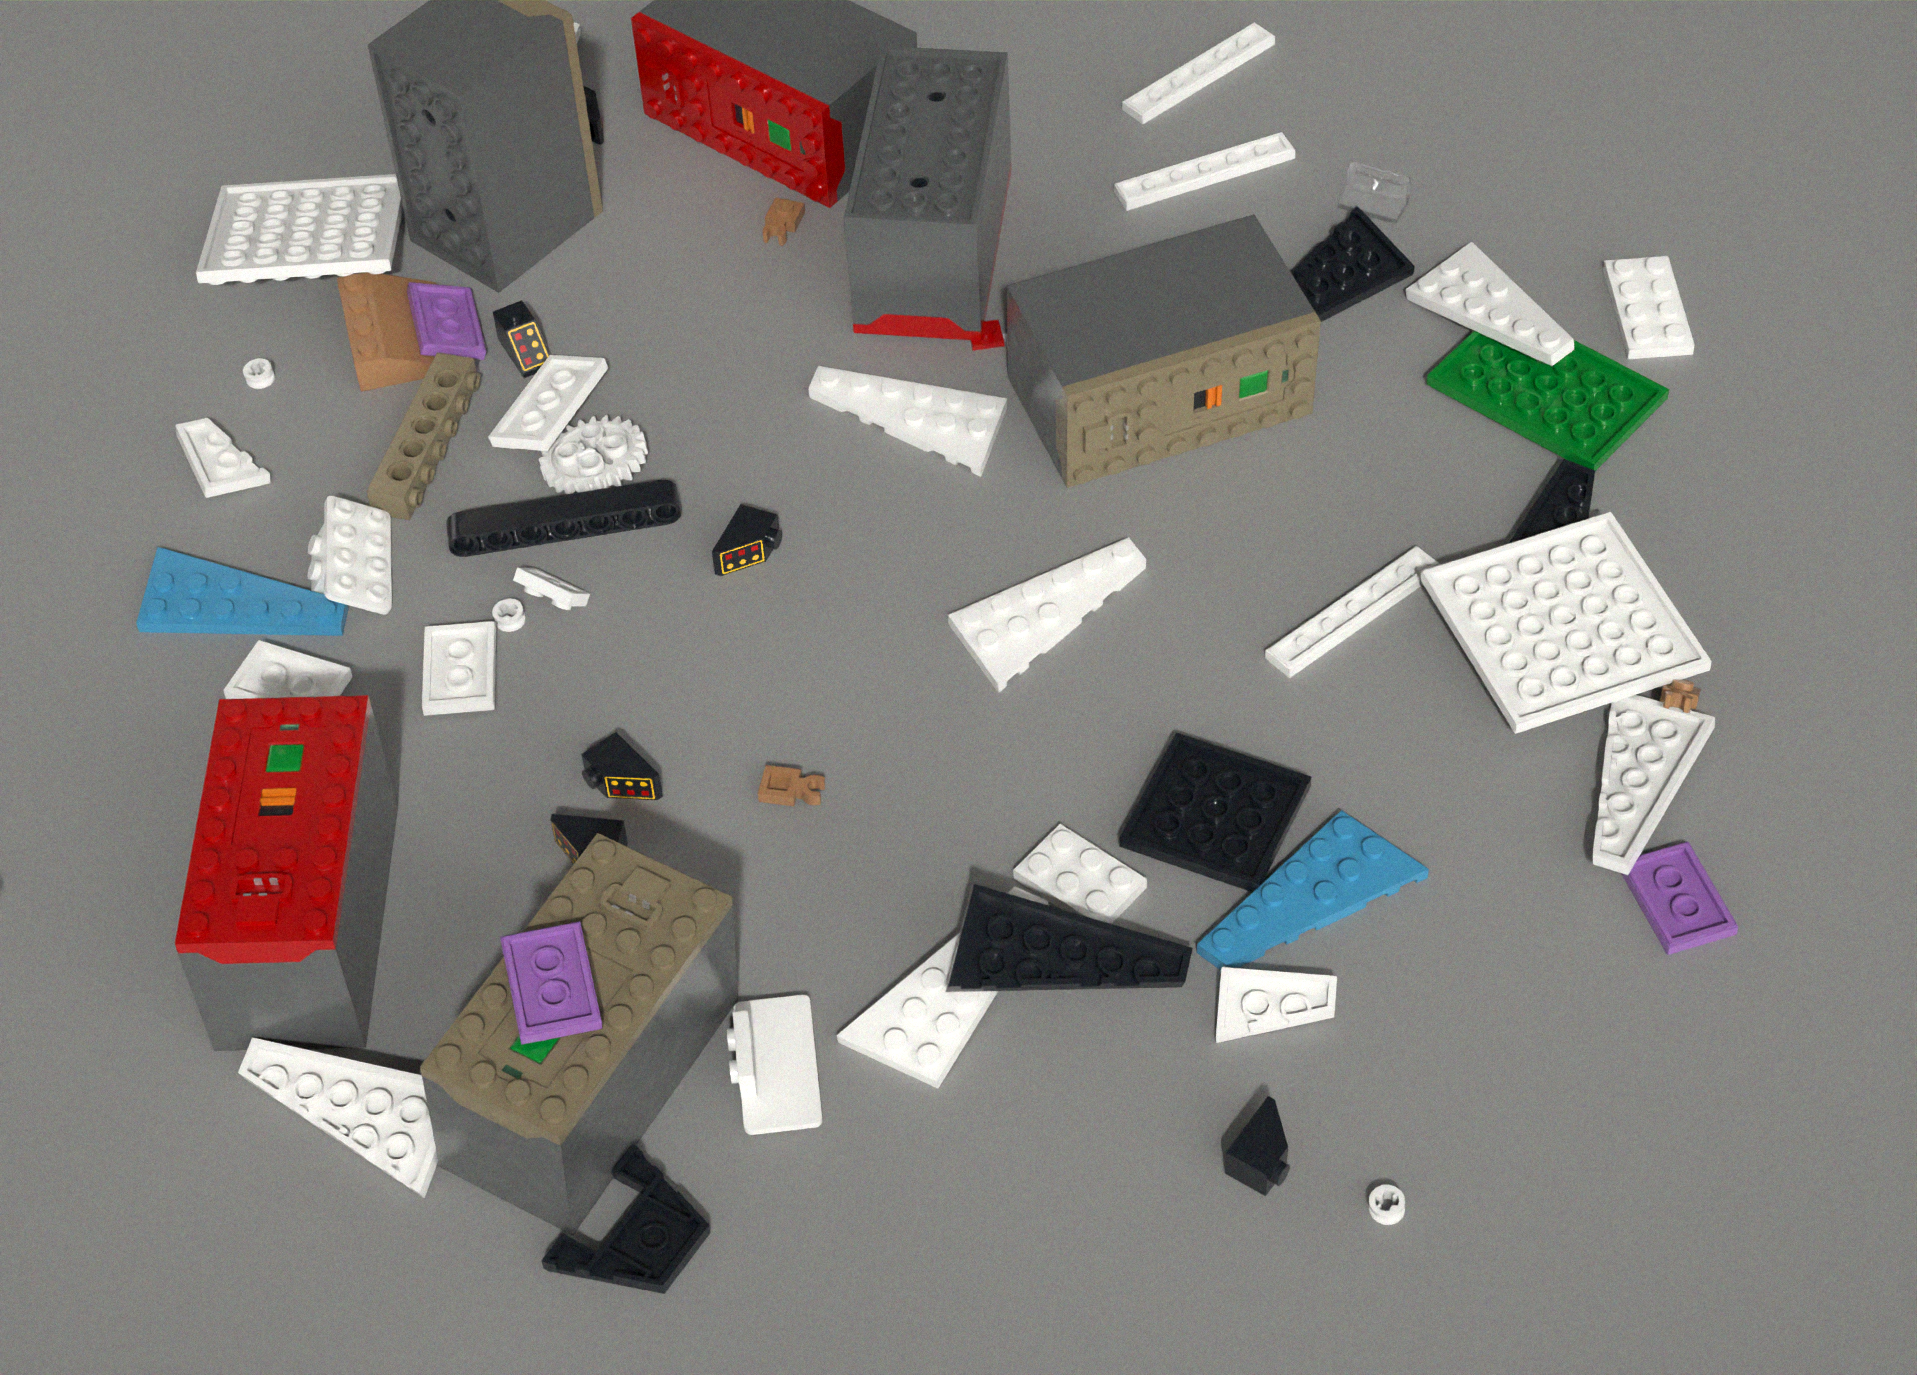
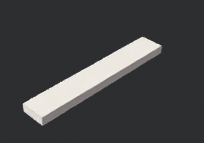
(1198, 73)
(1204, 171)
(1350, 613)

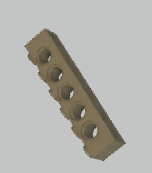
(423, 435)

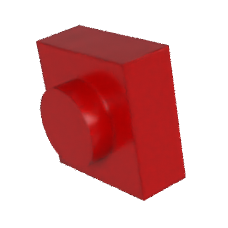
(991, 336)

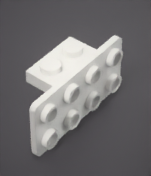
(353, 556)
(775, 1064)

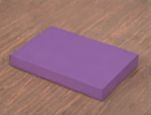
(445, 320)
(1679, 899)
(551, 983)

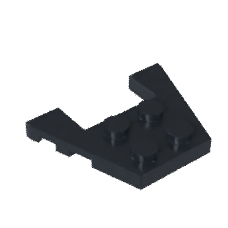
(648, 1243)

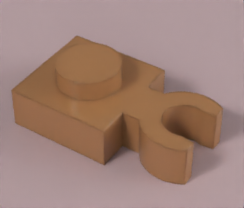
(782, 217)
(1680, 695)
(785, 784)

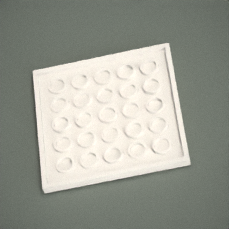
(302, 229)
(1564, 622)

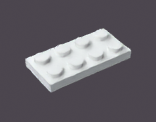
(1648, 307)
(548, 402)

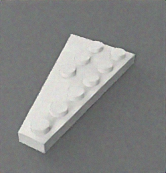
(1037, 614)
(358, 1103)

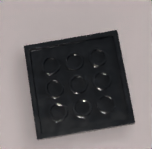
(1215, 812)

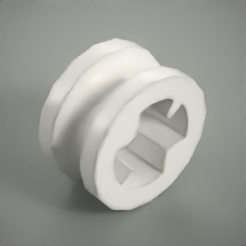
(266, 375)
(511, 607)
(1397, 1208)

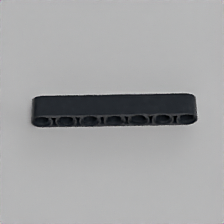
(563, 518)

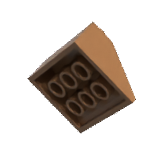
(382, 330)

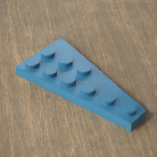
(215, 599)
(1312, 889)

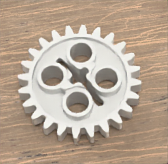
(594, 455)

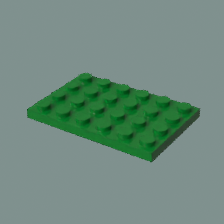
(1574, 408)

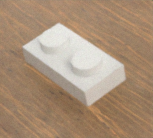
(540, 584)

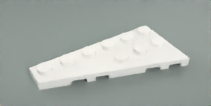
(1485, 299)
(924, 415)
(1643, 768)
(920, 1024)

